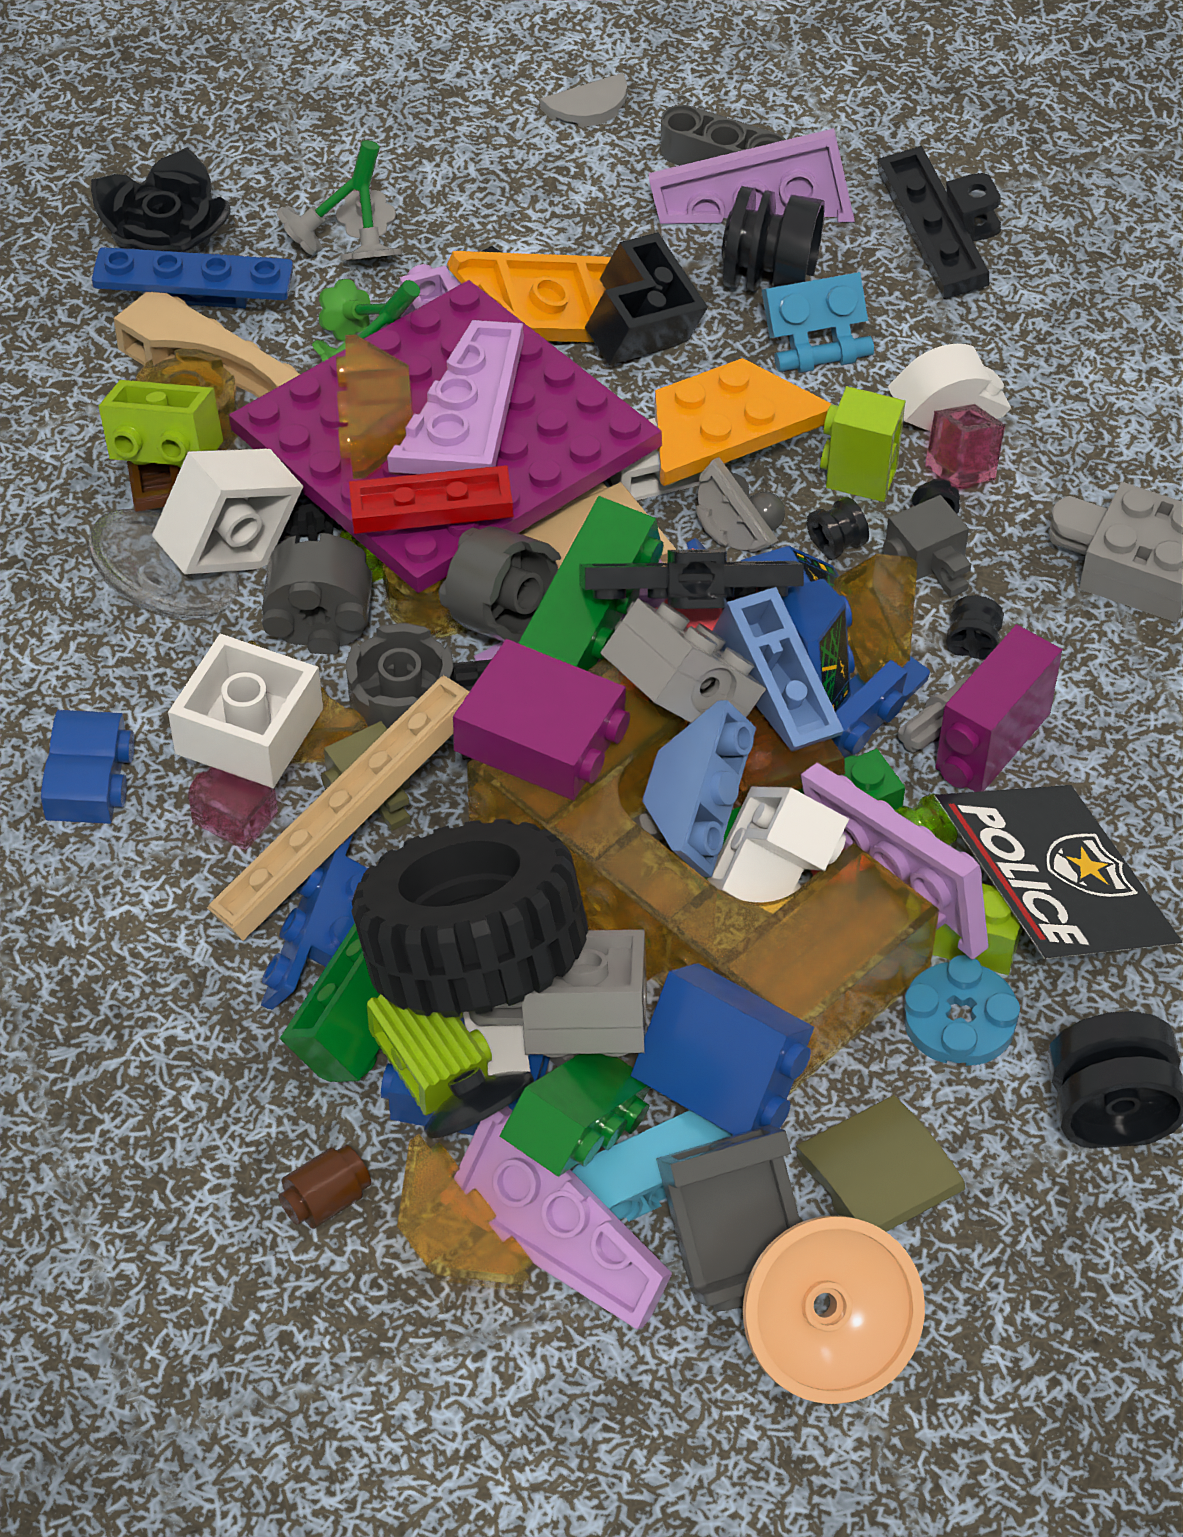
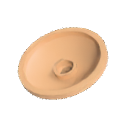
(870, 1319)

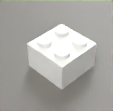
(226, 510)
(246, 710)

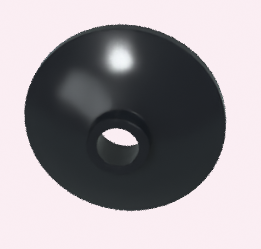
(476, 1099)

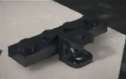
(943, 220)
(690, 578)

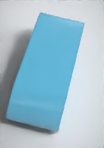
(628, 1172)

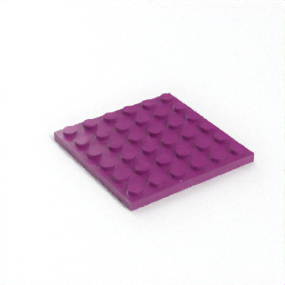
(557, 437)

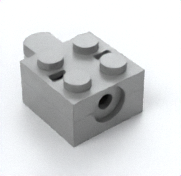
(1128, 548)
(679, 663)
(590, 1008)

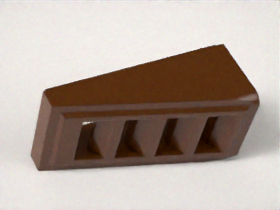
(151, 484)

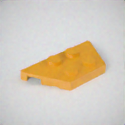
(542, 290)
(729, 416)

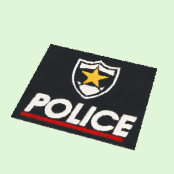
(1058, 871)

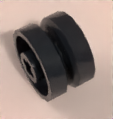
(1117, 1080)

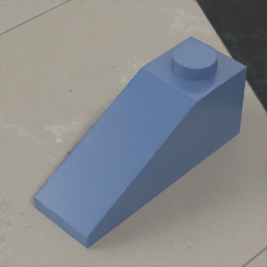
(794, 695)

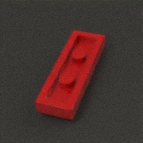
(431, 499)

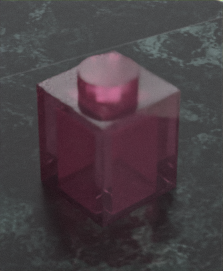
(965, 445)
(231, 806)

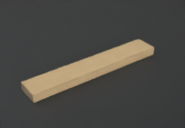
(339, 810)

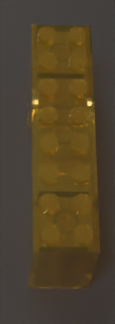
(823, 953)

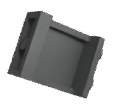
(727, 1208)

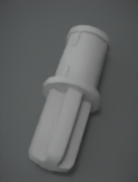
(927, 724)

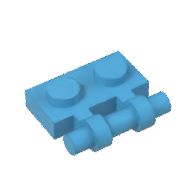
(817, 306)

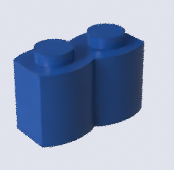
(85, 766)

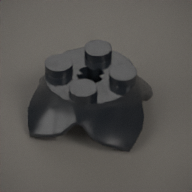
(166, 210)

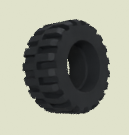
(470, 917)

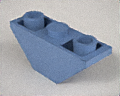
(698, 782)

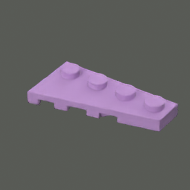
(796, 166)
(467, 407)
(911, 853)
(562, 1226)

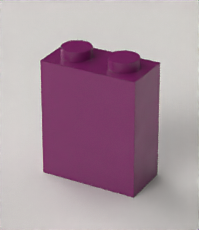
(997, 709)
(540, 719)

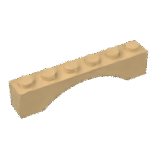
(164, 323)

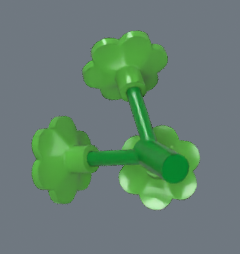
(348, 311)

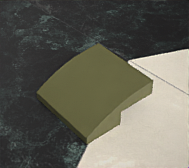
(881, 1165)

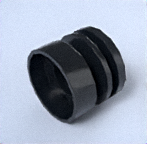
(771, 241)

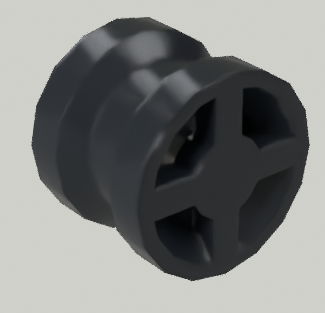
(838, 527)
(974, 627)

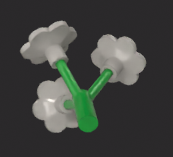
(363, 213)

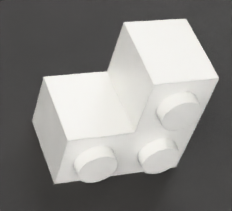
(773, 843)

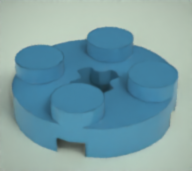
(960, 983)

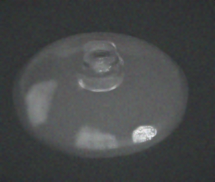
(146, 575)

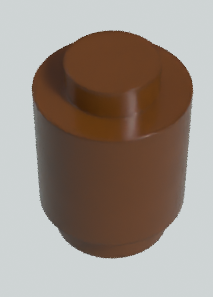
(324, 1186)

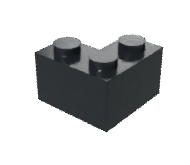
(645, 302)

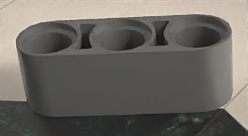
(697, 135)

